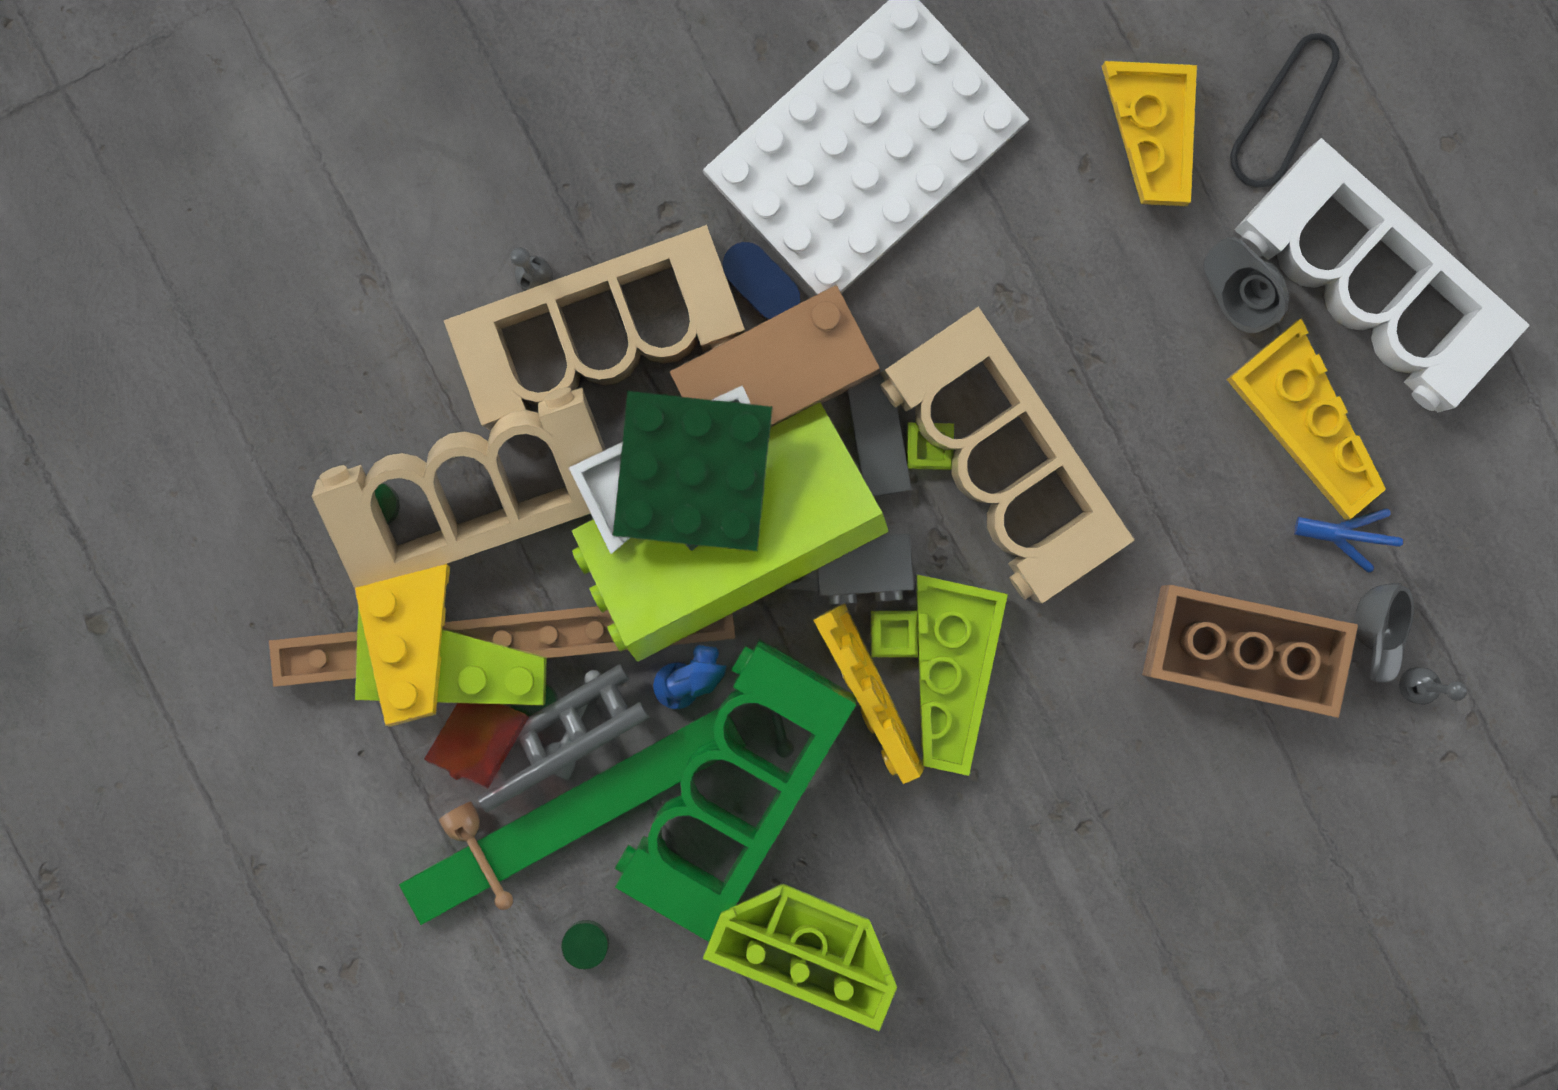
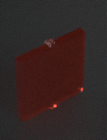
(476, 741)

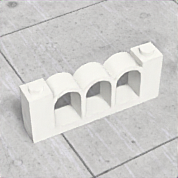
(1470, 346)

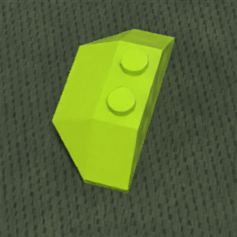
(807, 952)

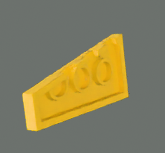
(868, 688)

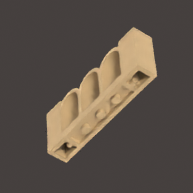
(486, 356)
(362, 533)
(1071, 549)

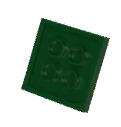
(692, 471)

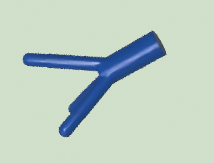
(1339, 532)

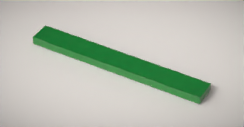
(562, 819)

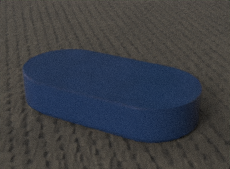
(759, 280)

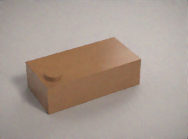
(787, 360)
(1250, 650)

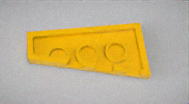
(1299, 407)

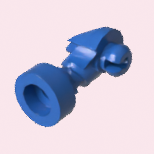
(682, 683)

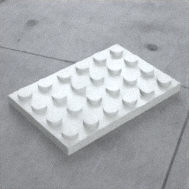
(865, 145)

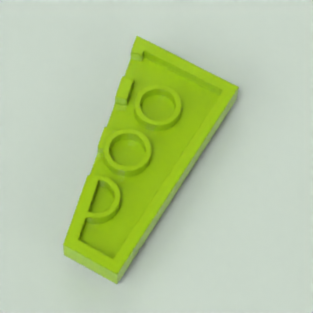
(956, 658)
(470, 672)

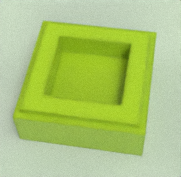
(923, 455)
(894, 634)

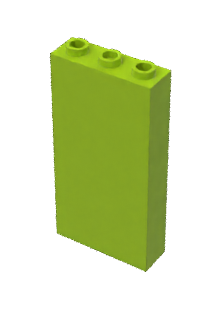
(809, 517)

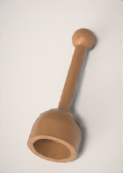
(462, 825)

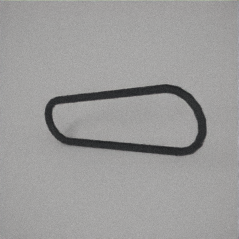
(1233, 156)

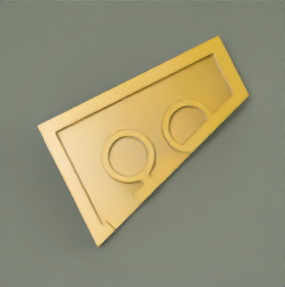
(1157, 126)
(403, 639)

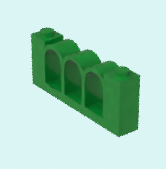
(680, 888)

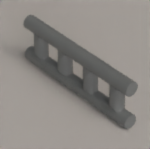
(582, 740)

